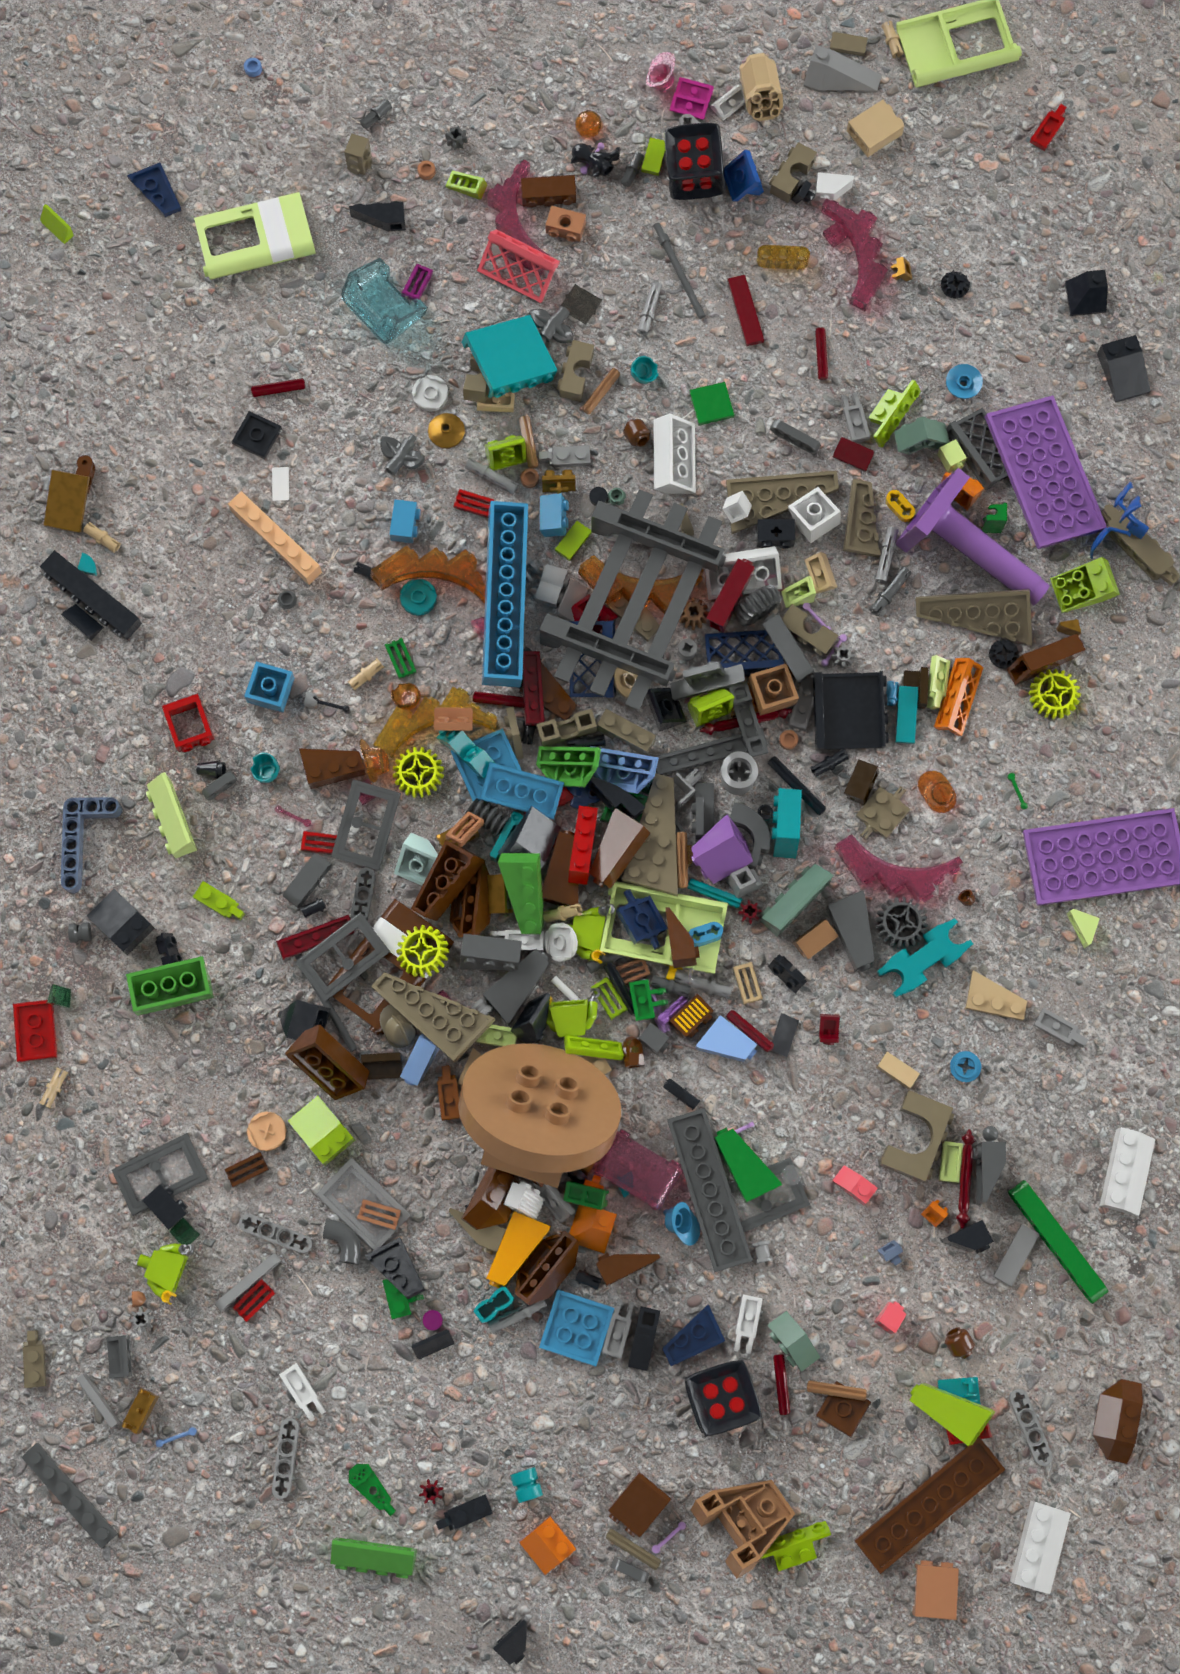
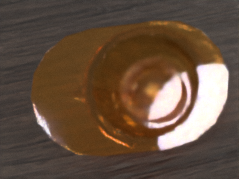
(375, 760)
(937, 791)

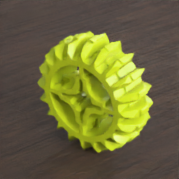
(1052, 679)
(410, 773)
(407, 949)

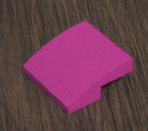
(691, 98)

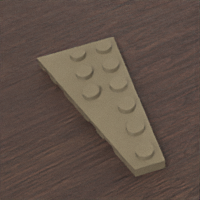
(990, 613)
(656, 860)

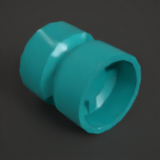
(526, 1485)

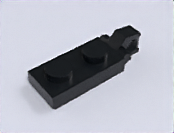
(466, 1513)

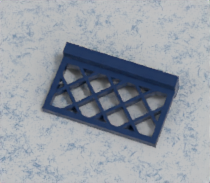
(608, 630)
(749, 666)

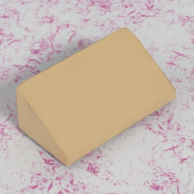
(821, 572)
(898, 1070)

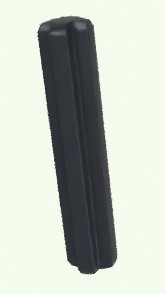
(620, 986)

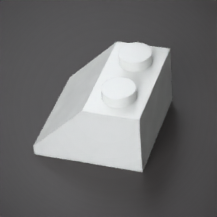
(815, 514)

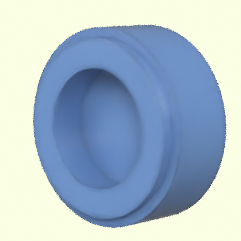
(253, 67)

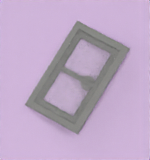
(345, 1196)

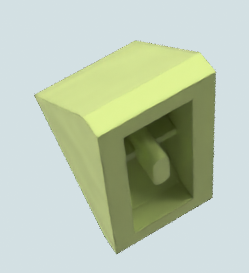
(799, 593)
(1084, 926)

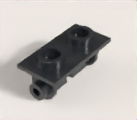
(167, 944)
(793, 980)

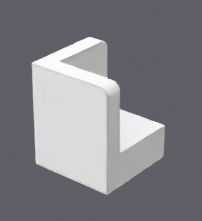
(737, 507)

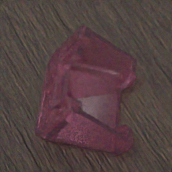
(638, 1171)

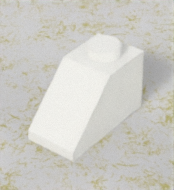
(832, 186)

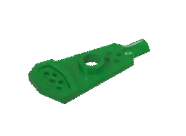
(367, 1481)

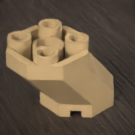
(761, 87)

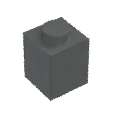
(654, 1039)

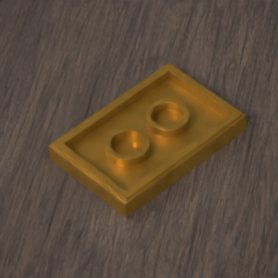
(66, 501)

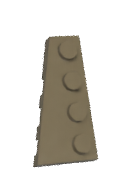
(861, 522)
(646, 625)

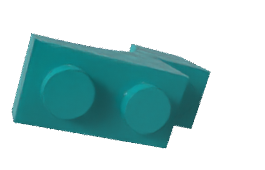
(465, 749)

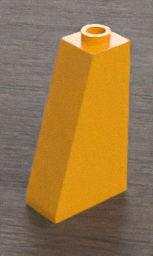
(515, 1248)

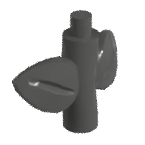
(552, 324)
(401, 453)

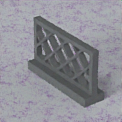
(974, 459)

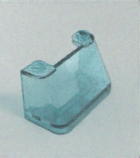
(379, 302)

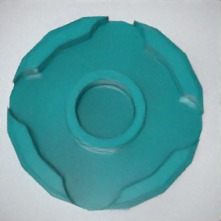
(418, 597)

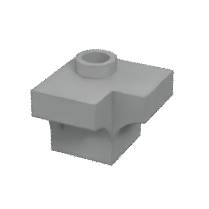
(743, 881)

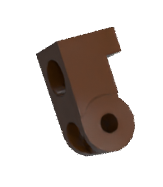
(86, 468)

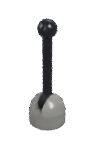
(312, 700)

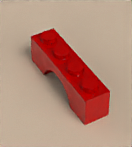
(583, 845)

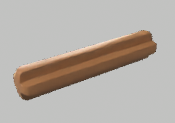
(601, 390)
(526, 431)
(682, 861)
(836, 1390)

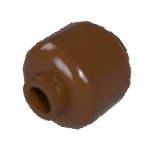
(637, 432)
(959, 1343)

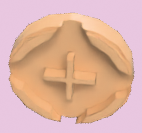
(266, 1131)

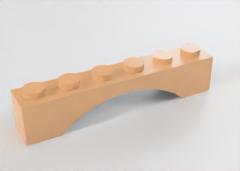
(286, 547)

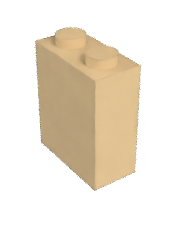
(875, 128)

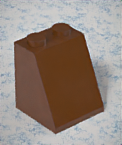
(638, 1505)

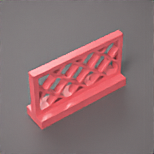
(520, 250)

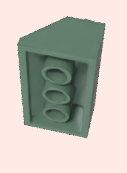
(800, 895)

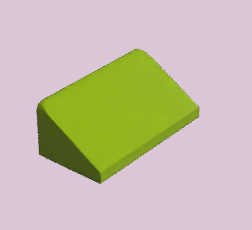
(56, 224)

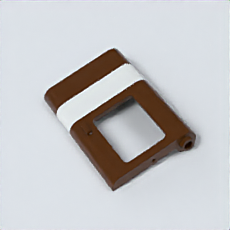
(389, 928)

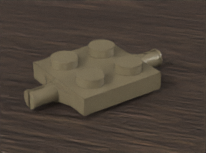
(883, 812)

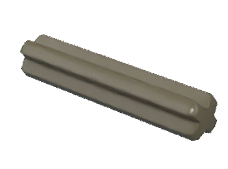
(633, 1549)

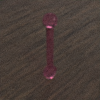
(307, 822)

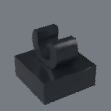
(803, 193)

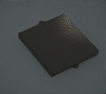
(581, 304)

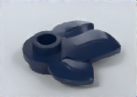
(582, 796)

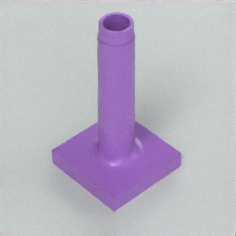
(953, 527)

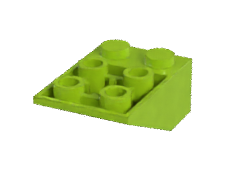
(1085, 585)

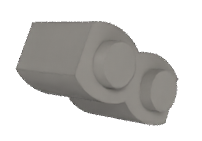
(551, 586)

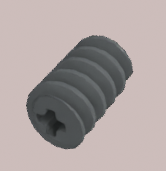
(490, 817)

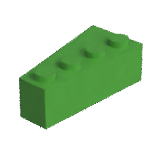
(524, 886)

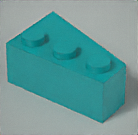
(787, 822)

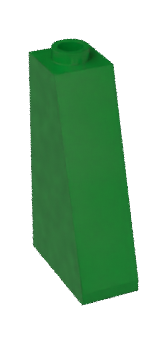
(747, 1169)

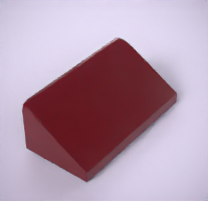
(853, 454)

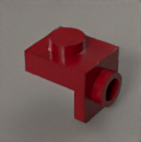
(829, 1028)

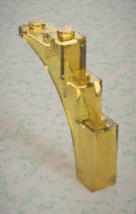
(404, 725)

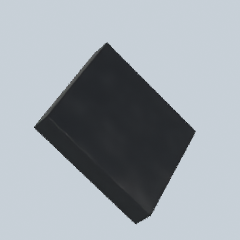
(256, 435)

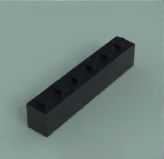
(91, 595)

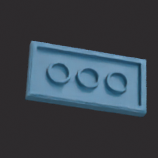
(521, 790)

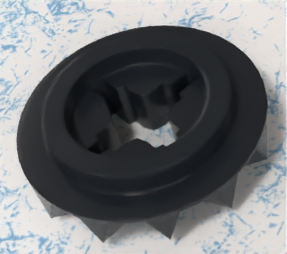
(950, 290)
(999, 660)

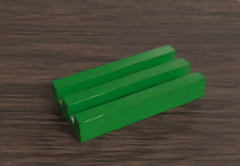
(394, 644)

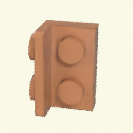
(453, 719)

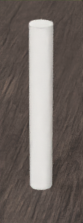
(564, 989)

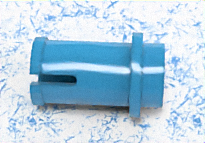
(891, 692)

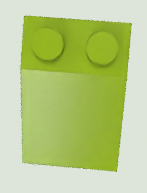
(506, 452)
(711, 706)
(321, 1130)

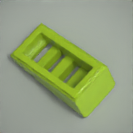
(477, 188)

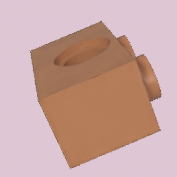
(560, 216)

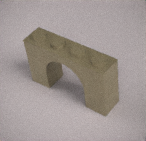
(936, 1117)

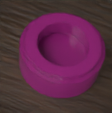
(432, 1320)

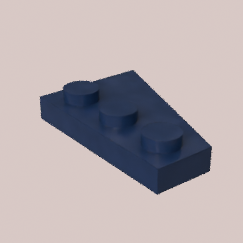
(156, 188)
(694, 1338)

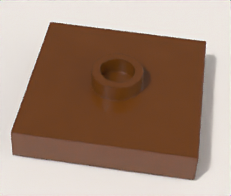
(843, 1413)

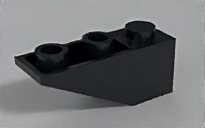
(381, 215)
(644, 1338)

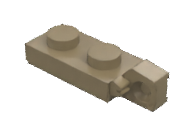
(34, 1361)

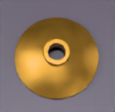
(446, 438)

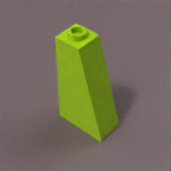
(954, 1413)

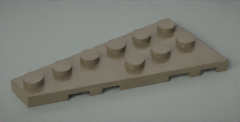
(774, 494)
(439, 1019)

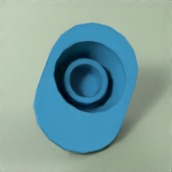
(682, 1223)

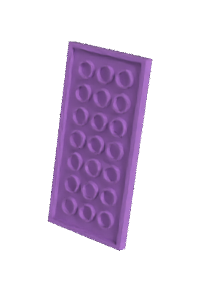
(1045, 472)
(1104, 856)

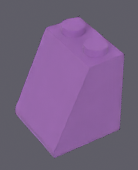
(721, 851)

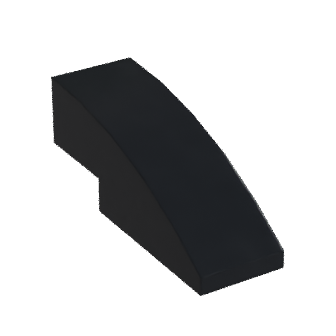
(616, 797)

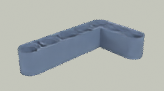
(78, 834)

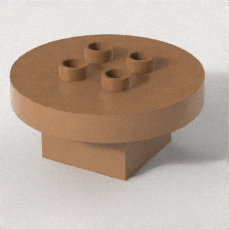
(538, 1111)

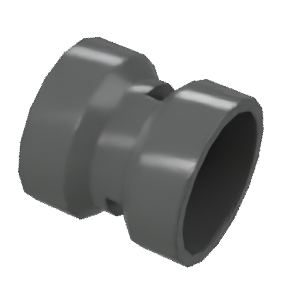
(79, 932)

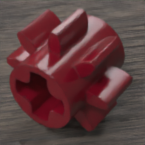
(753, 908)
(425, 1493)

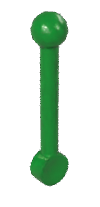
(1011, 777)

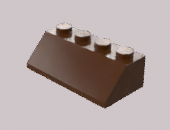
(328, 1063)

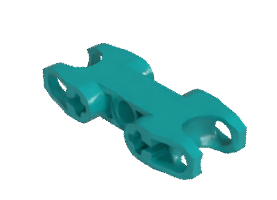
(937, 949)

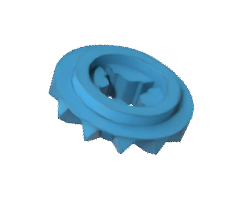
(972, 1061)

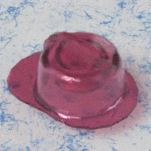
(661, 72)

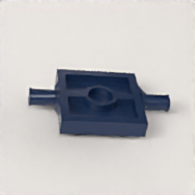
(641, 919)

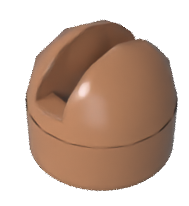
(138, 1299)

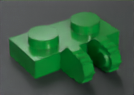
(642, 999)
(397, 1302)

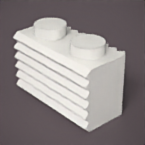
(524, 1200)

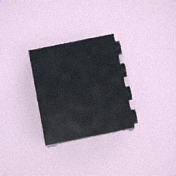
(850, 710)

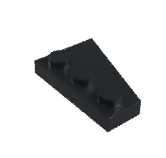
(397, 1267)

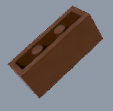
(548, 190)

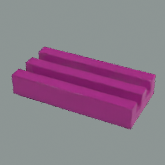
(411, 295)

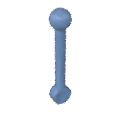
(192, 1431)

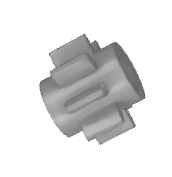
(843, 651)
(147, 1318)

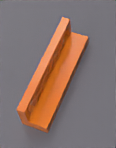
(956, 693)

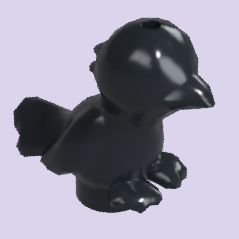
(599, 161)

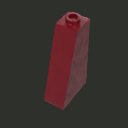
(730, 595)

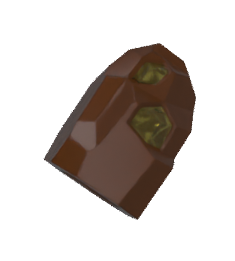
(633, 1053)

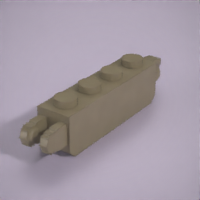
(1143, 552)

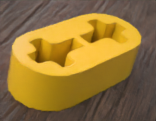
(903, 502)

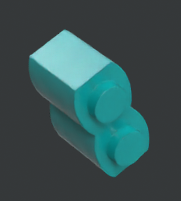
(489, 1308)

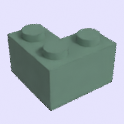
(920, 435)
(793, 1341)

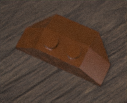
(471, 907)
(487, 1203)
(546, 1268)
(1118, 1420)

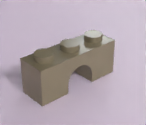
(799, 159)
(579, 355)
(475, 386)
(822, 640)
(618, 727)
(555, 732)

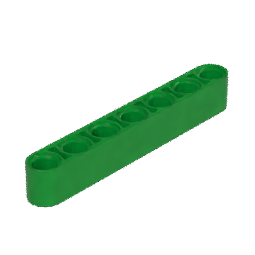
(1058, 1241)

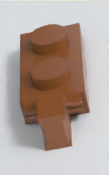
(448, 1095)

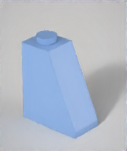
(727, 1041)
(419, 1061)

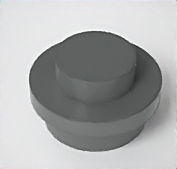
(287, 599)

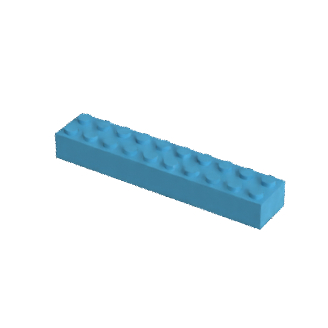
(505, 594)

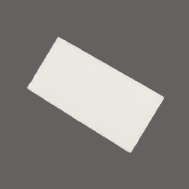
(280, 483)

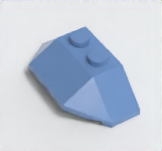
(626, 769)

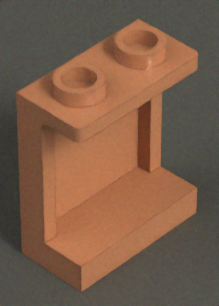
(936, 1590)

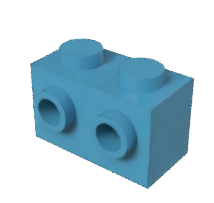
(553, 515)
(403, 521)

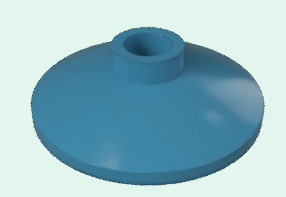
(967, 374)

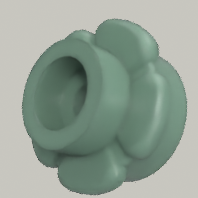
(616, 492)

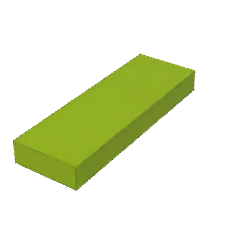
(593, 1047)

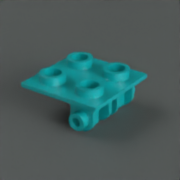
(962, 1387)

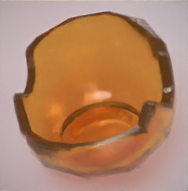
(588, 124)
(406, 696)

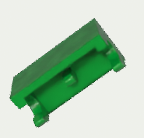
(996, 522)
(585, 1195)

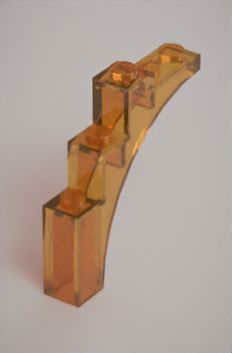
(434, 564)
(625, 585)

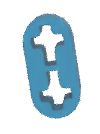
(704, 930)

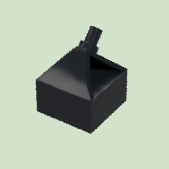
(301, 1017)

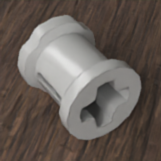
(762, 1251)

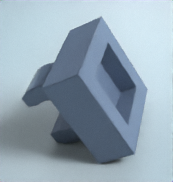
(890, 1252)

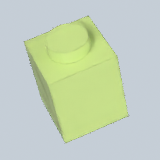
(952, 456)

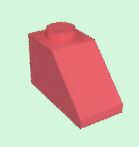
(855, 1185)
(891, 1317)

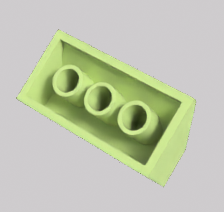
(171, 816)

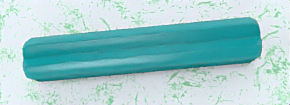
(714, 893)

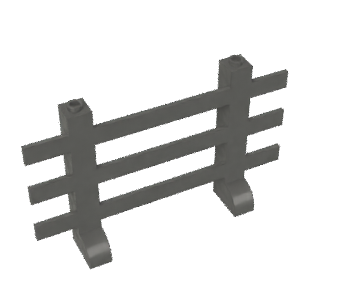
(615, 652)

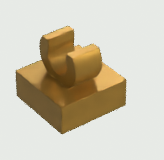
(904, 269)

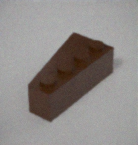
(446, 880)

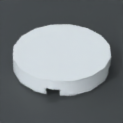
(430, 393)
(560, 942)

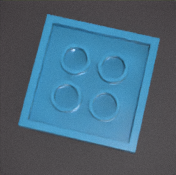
(499, 750)
(576, 1327)

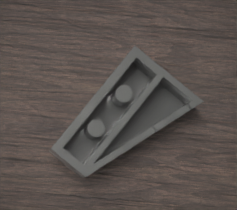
(489, 953)

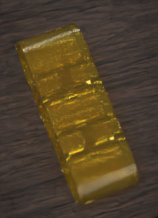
(791, 252)

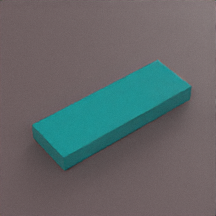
(906, 714)

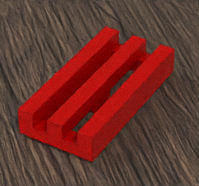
(459, 498)
(320, 843)
(248, 1295)

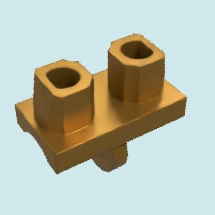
(558, 483)

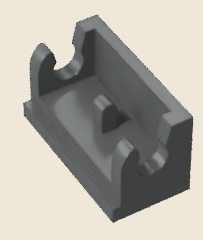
(119, 1356)

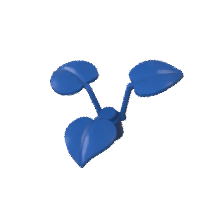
(1134, 526)

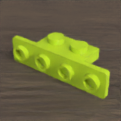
(891, 411)
(797, 1546)

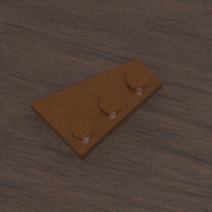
(555, 697)

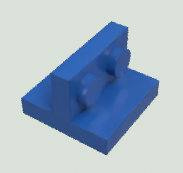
(742, 177)

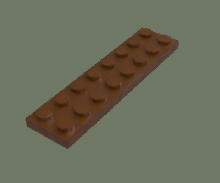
(929, 1505)

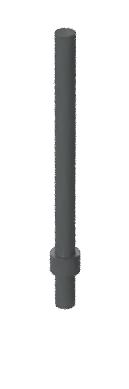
(664, 241)
(335, 1018)

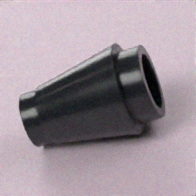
(211, 769)

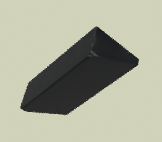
(82, 621)
(784, 1034)
(433, 1344)

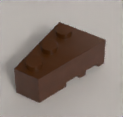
(330, 766)

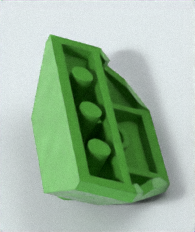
(569, 764)

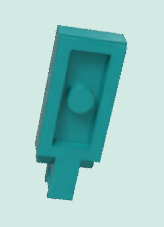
(509, 827)

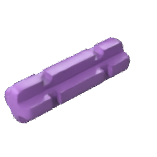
(672, 1010)

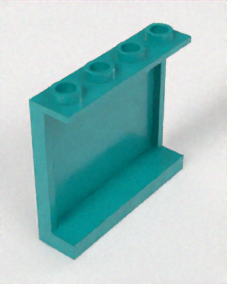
(511, 355)

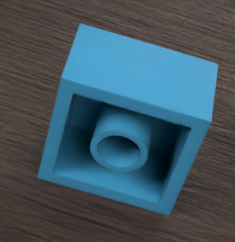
(269, 687)

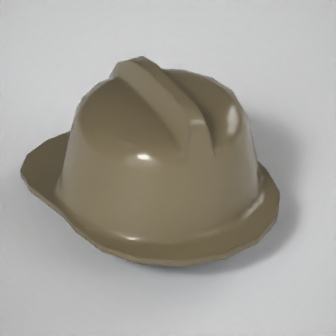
(396, 1028)

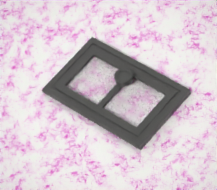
(170, 1164)
(772, 1204)

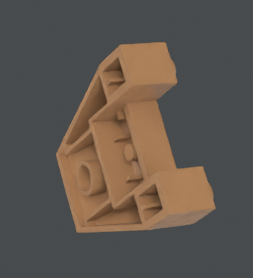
(751, 1515)

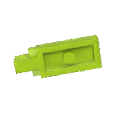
(218, 901)

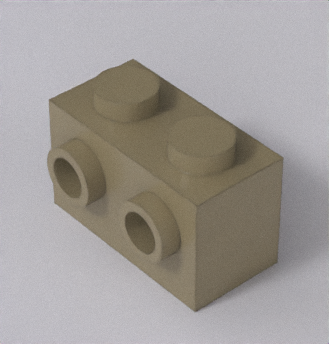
(358, 154)

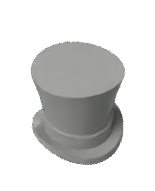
(738, 773)

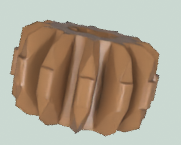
(698, 619)

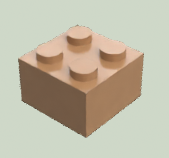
(773, 689)

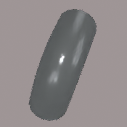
(346, 1238)

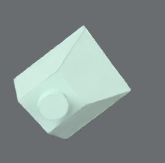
(415, 859)

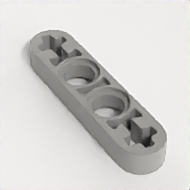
(276, 1232)
(248, 1282)
(1027, 1428)
(283, 1457)

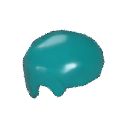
(644, 370)
(265, 767)

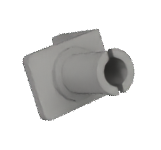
(686, 784)

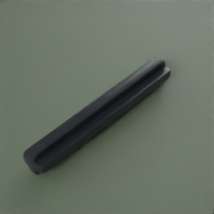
(796, 784)

